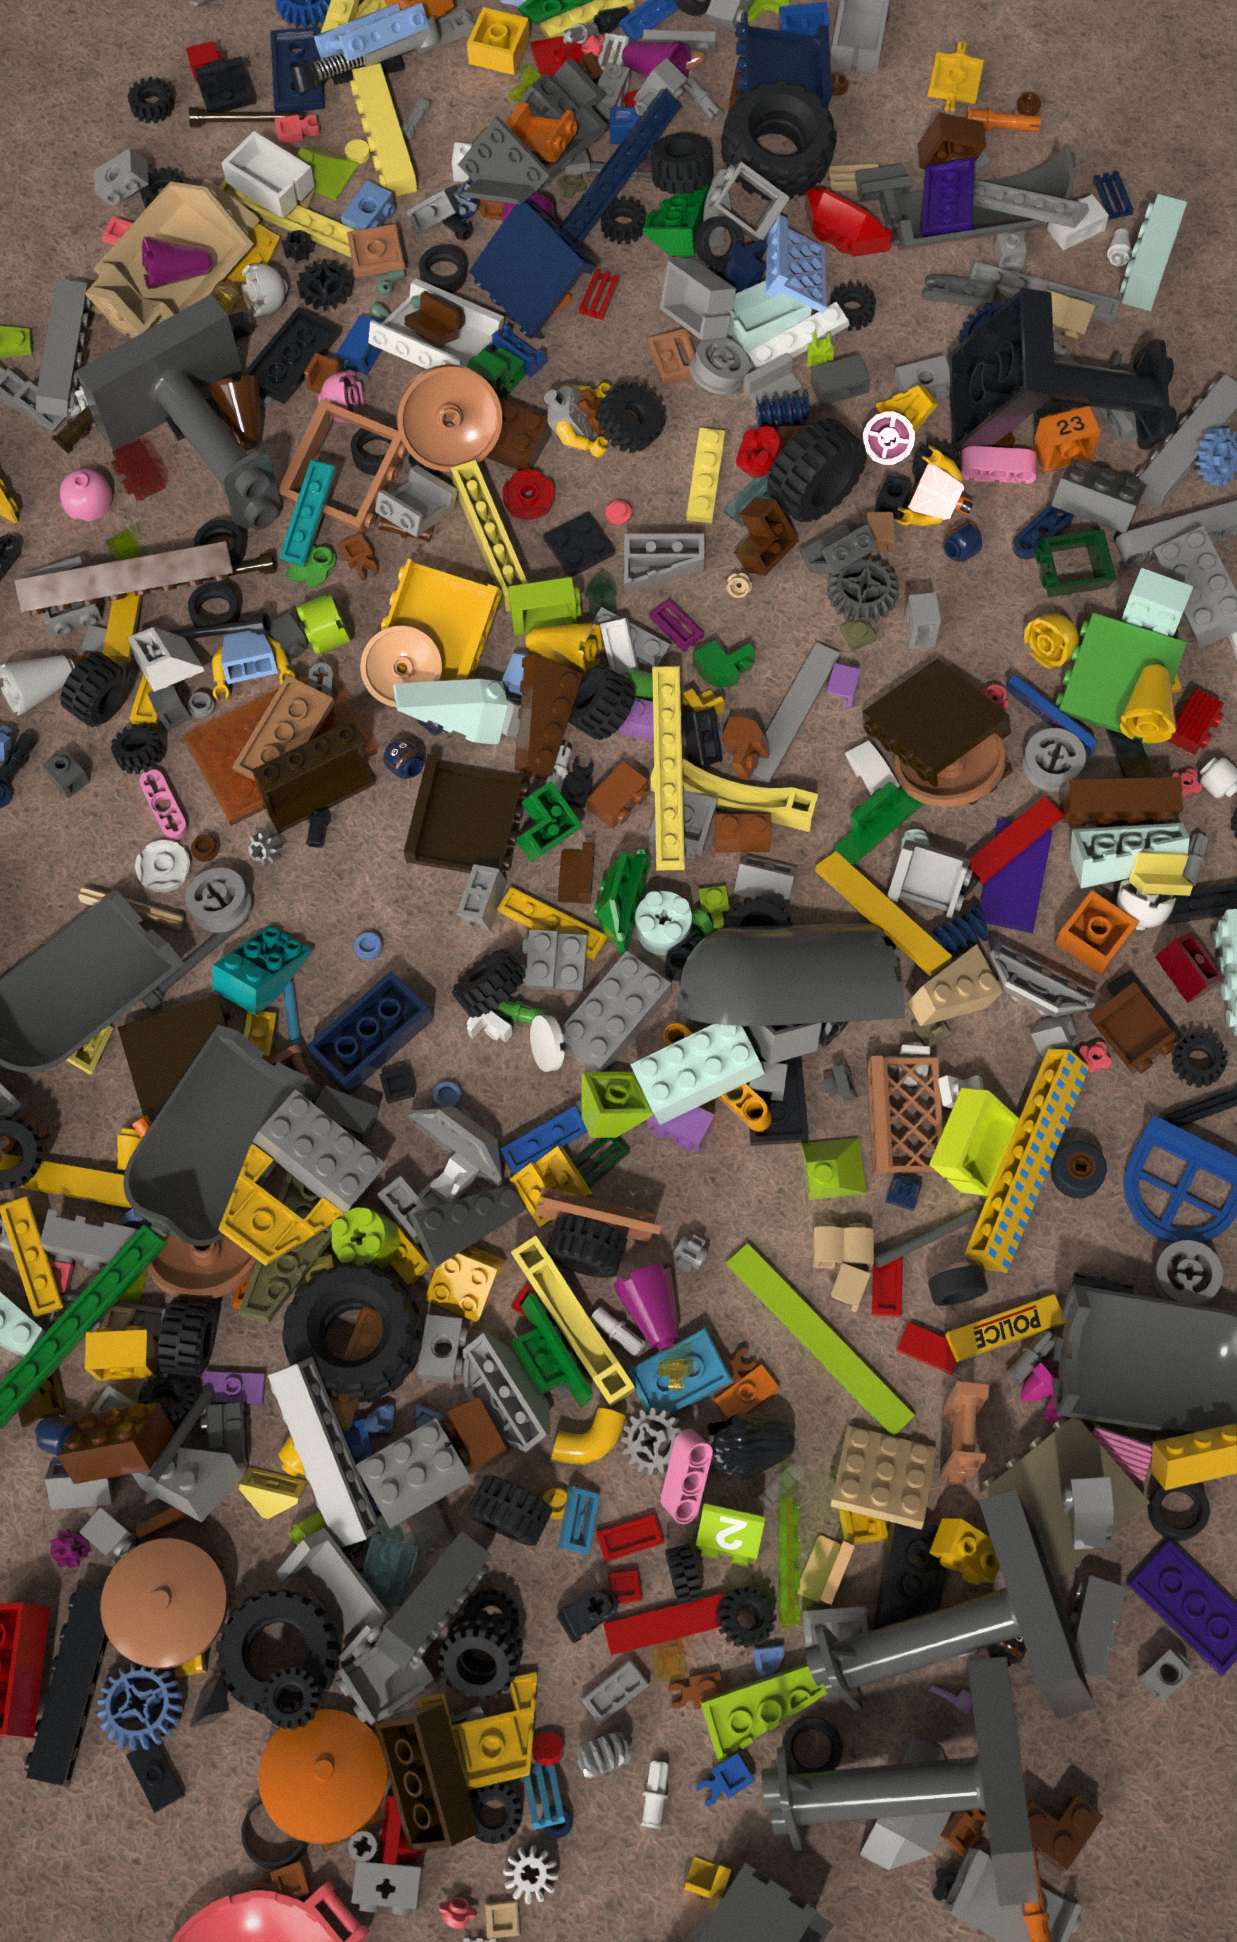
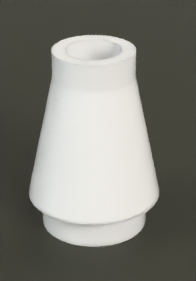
(1120, 248)

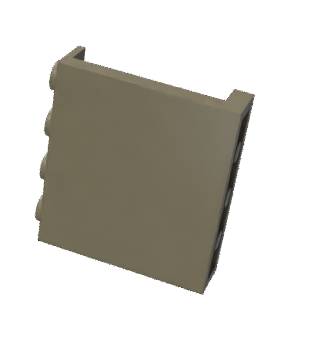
(1046, 1472)

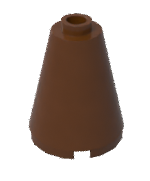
(239, 408)

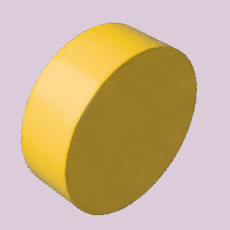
(557, 1500)

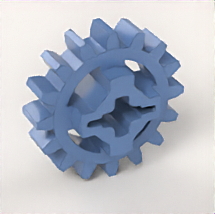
(1218, 456)

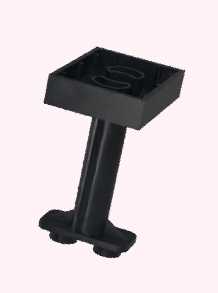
(1011, 372)

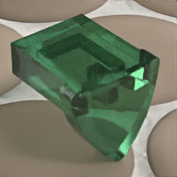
(600, 594)

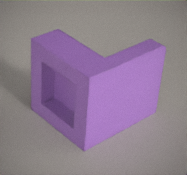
(844, 682)

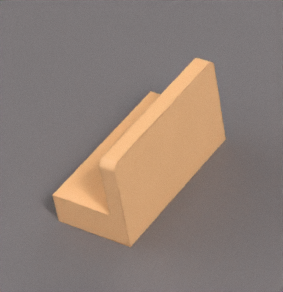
(825, 1570)

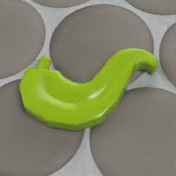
(760, 6)

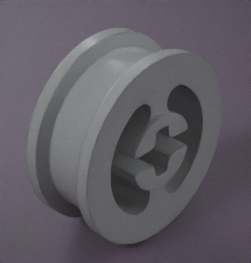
(716, 373)
(1040, 751)
(207, 909)
(1193, 1256)

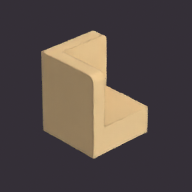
(850, 1285)

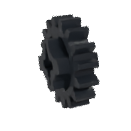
(315, 290)

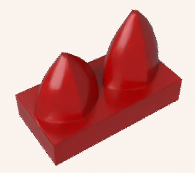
(393, 1843)

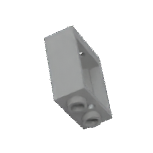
(771, 213)

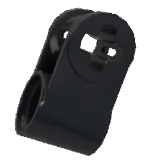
(681, 953)
(584, 1614)

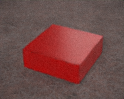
(625, 1585)

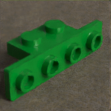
(875, 821)
(546, 1356)

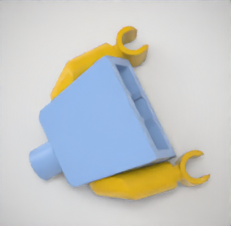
(246, 658)

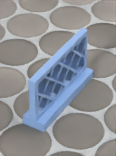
(778, 260)

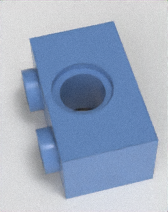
(369, 207)

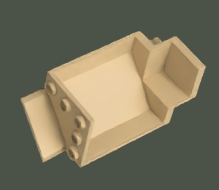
(181, 214)

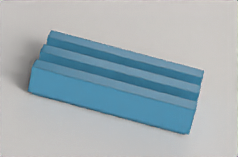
(577, 1517)
(538, 1771)

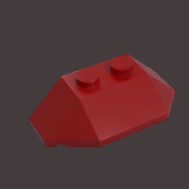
(845, 224)

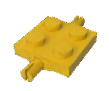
(955, 77)

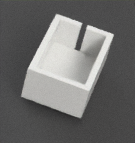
(268, 174)

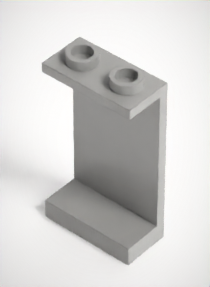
(339, 1589)
(976, 1903)

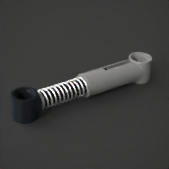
(307, 74)

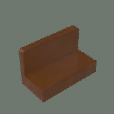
(434, 320)
(576, 875)

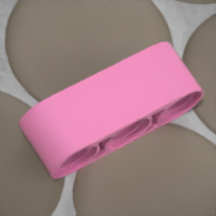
(998, 463)
(686, 1476)

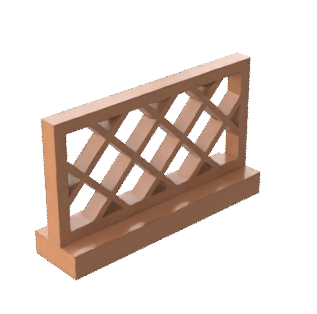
(880, 1113)
(629, 1221)

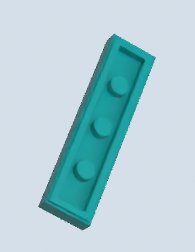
(308, 513)

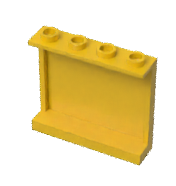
(449, 611)

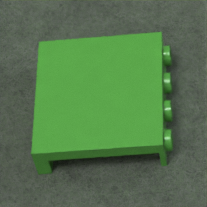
(1110, 667)

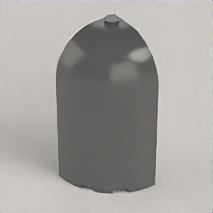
(906, 210)
(792, 976)
(79, 984)
(202, 1135)
(1146, 1362)

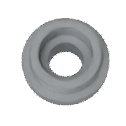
(197, 699)

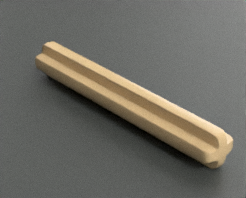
(146, 912)

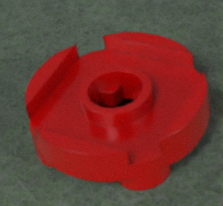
(749, 458)
(528, 507)

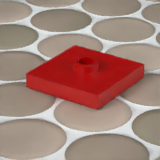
(553, 53)

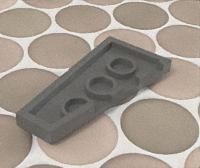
(463, 1222)

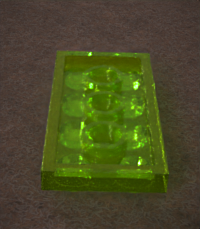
(788, 1553)

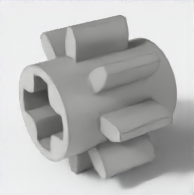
(265, 848)
(691, 1253)

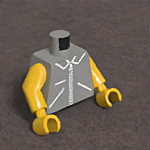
(570, 421)

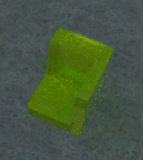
(528, 77)
(123, 546)

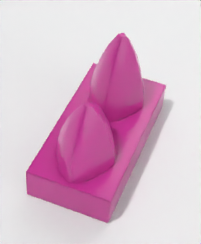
(1040, 1386)

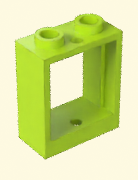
(543, 604)

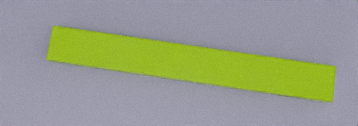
(820, 1340)

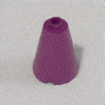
(645, 56)
(172, 262)
(651, 1304)

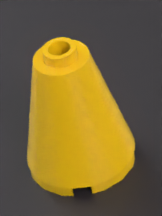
(567, 644)
(1150, 707)

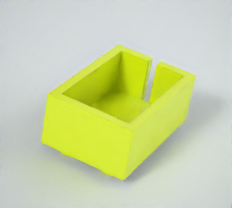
(974, 1141)

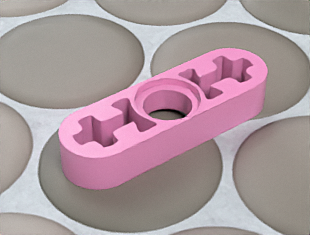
(164, 794)

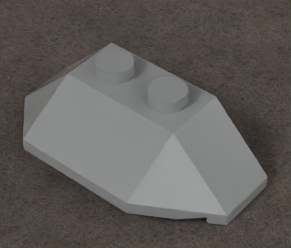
(1040, 985)
(460, 1134)
(506, 1392)
(912, 1837)

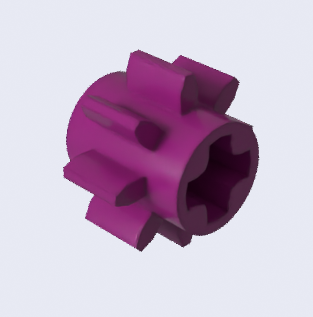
(68, 1548)

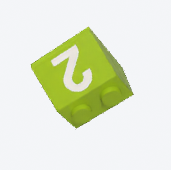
(729, 1534)

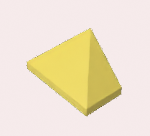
(88, 1055)
(270, 1491)

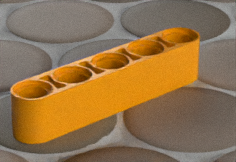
(740, 1107)

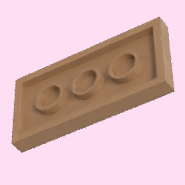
(287, 723)

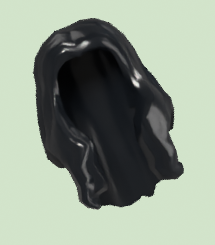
(750, 1443)

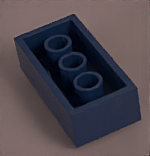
(369, 1033)

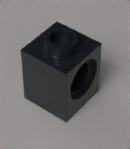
(893, 486)

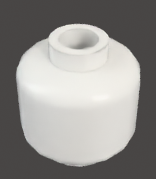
(1219, 778)

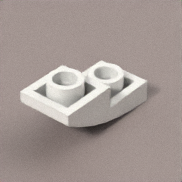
(870, 766)

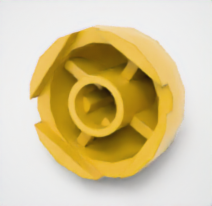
(1049, 635)

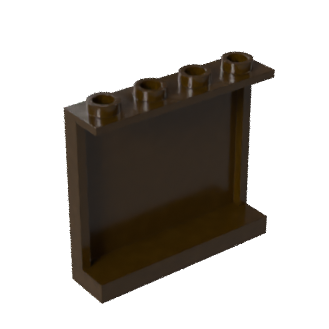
(934, 720)
(313, 776)
(465, 817)
(165, 1047)

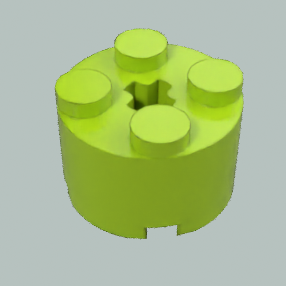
(323, 624)
(365, 1237)

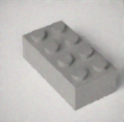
(1213, 600)
(614, 1013)
(318, 1152)

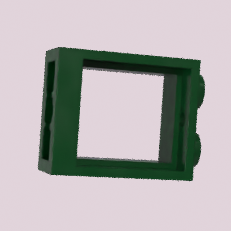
(1099, 558)

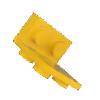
(465, 1282)

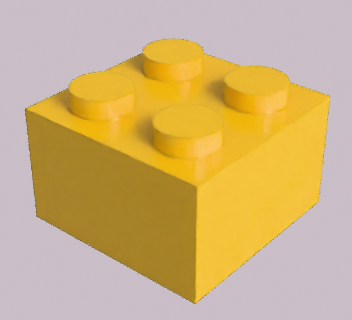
(498, 41)
(121, 1354)

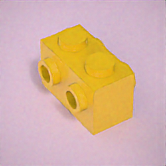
(965, 1550)

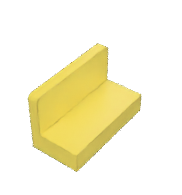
(1160, 873)

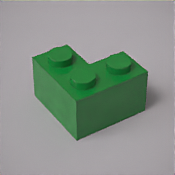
(500, 369)
(553, 822)

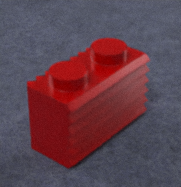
(1196, 720)

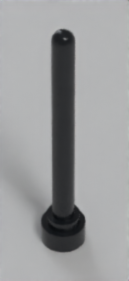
(258, 624)

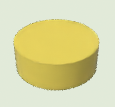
(357, 151)

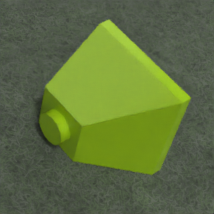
(329, 170)
(612, 1103)
(833, 1168)

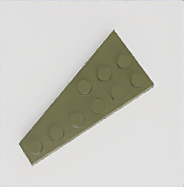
(274, 1283)

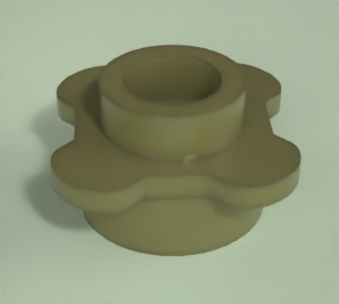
(569, 190)

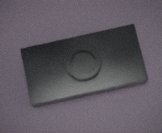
(155, 1776)

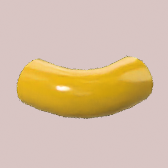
(594, 1443)

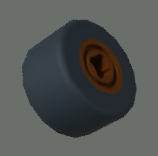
(1070, 1177)

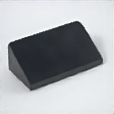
(701, 737)
(210, 1704)

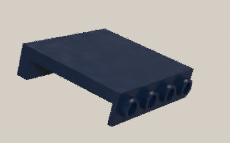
(783, 56)
(529, 267)

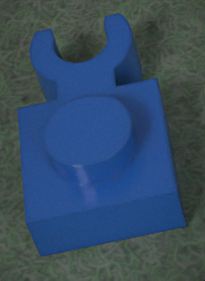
(730, 1777)

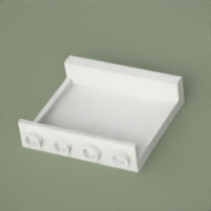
(413, 347)

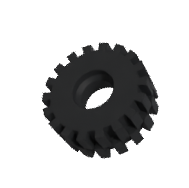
(620, 427)
(488, 983)

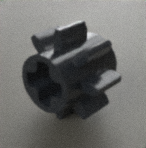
(297, 246)

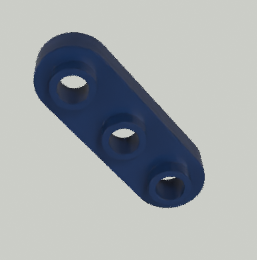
(1032, 536)

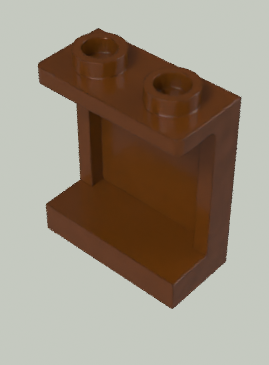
(1134, 1029)
(178, 1525)

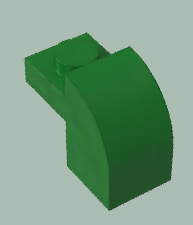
(721, 669)

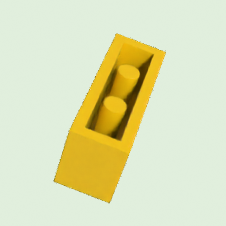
(1195, 1457)

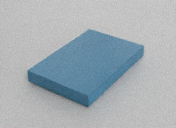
(707, 1378)

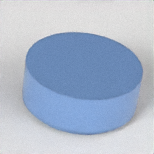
(368, 946)
(447, 1094)

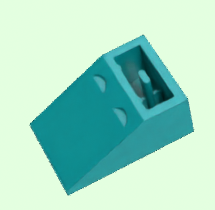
(259, 969)

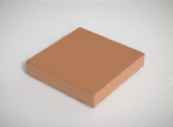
(375, 250)

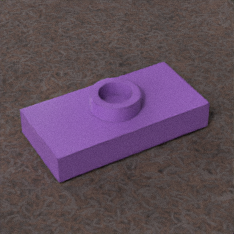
(235, 1387)

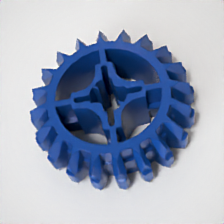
(303, 11)

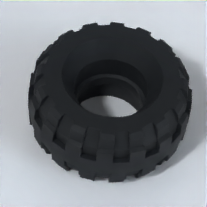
(785, 112)
(348, 1289)

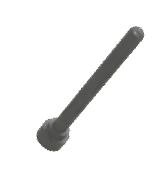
(153, 998)

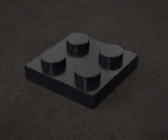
(579, 544)

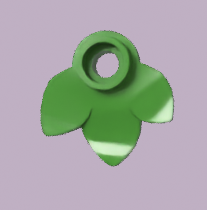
(314, 572)

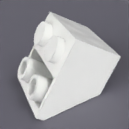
(164, 657)

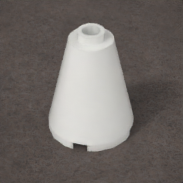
(33, 680)

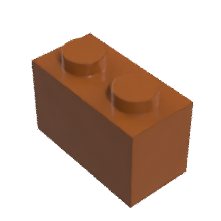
(618, 795)
(743, 832)
(473, 1435)

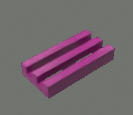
(690, 640)

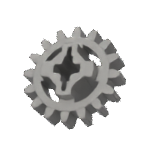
(642, 1444)

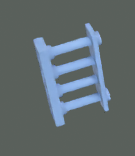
(372, 31)

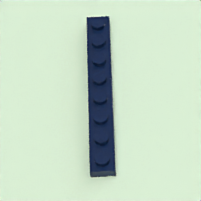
(620, 166)

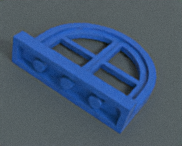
(1198, 1155)

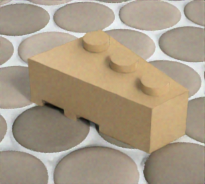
(956, 990)

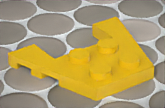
(262, 251)
(262, 1222)
(497, 1745)

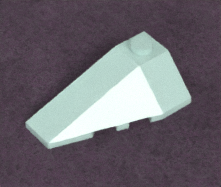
(464, 706)

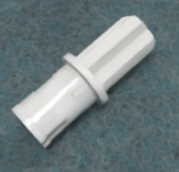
(560, 768)
(617, 1331)
(655, 1794)

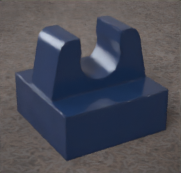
(904, 1192)

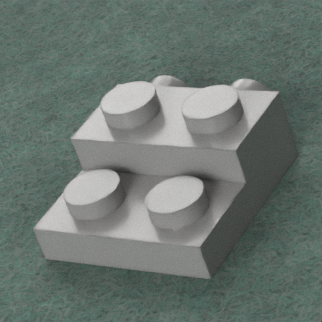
(697, 818)
(555, 961)

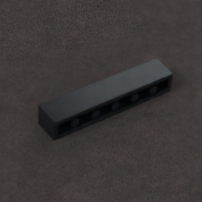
(71, 1691)

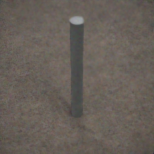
(926, 1238)
(178, 1438)

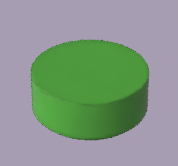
(701, 921)

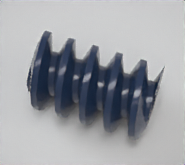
(782, 410)
(961, 931)

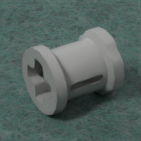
(360, 1837)

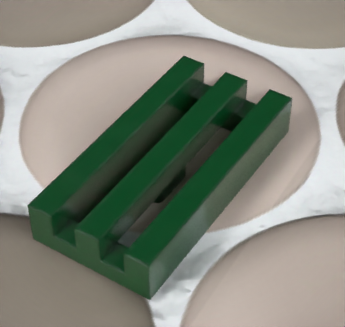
(608, 1166)

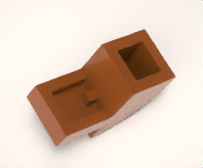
(747, 744)

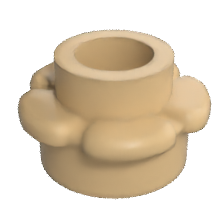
(734, 590)

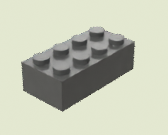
(434, 1601)

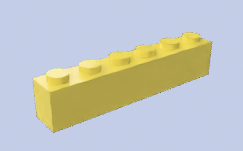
(384, 130)
(487, 528)

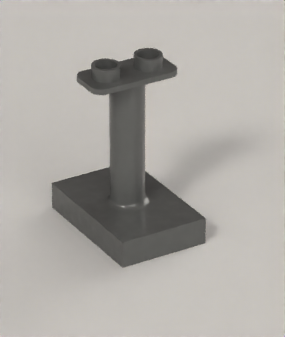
(170, 375)
(1024, 1608)
(982, 1782)

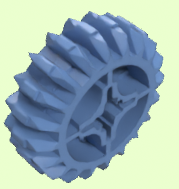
(128, 1712)

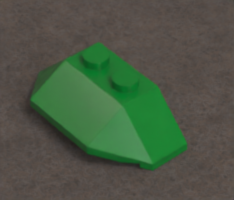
(621, 896)

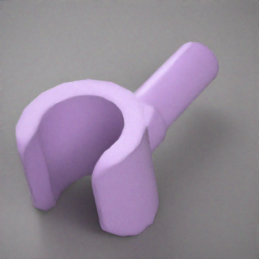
(962, 1702)

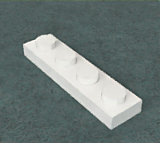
(796, 339)

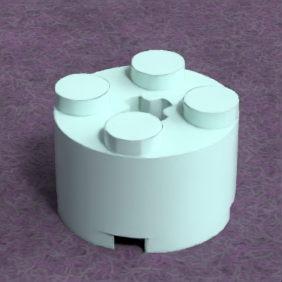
(660, 908)

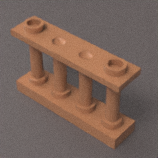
(962, 1409)

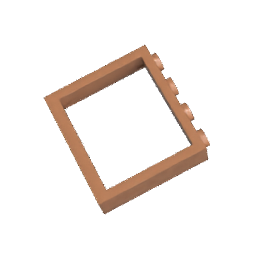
(309, 447)

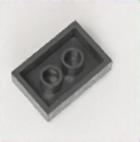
(1099, 495)

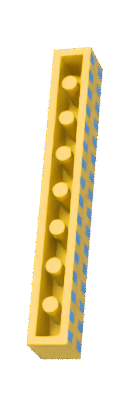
(1027, 1160)

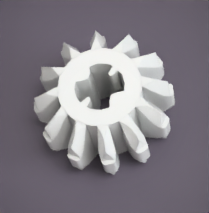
(534, 1864)

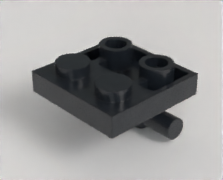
(224, 85)

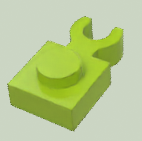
(820, 351)

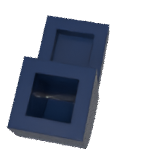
(744, 265)

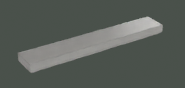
(1029, 204)
(1010, 282)
(795, 709)

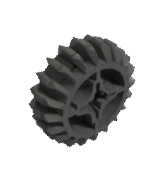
(880, 594)

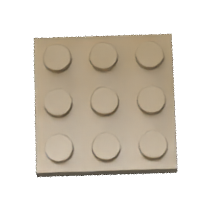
(884, 1477)

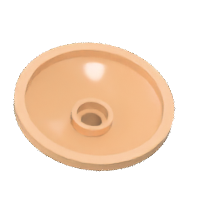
(388, 651)

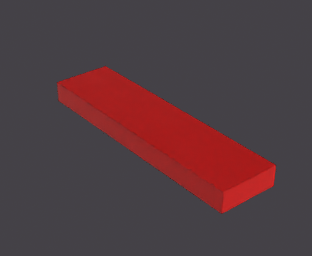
(1014, 840)
(662, 1625)

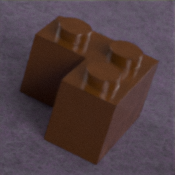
(951, 138)
(769, 538)
(1063, 1837)

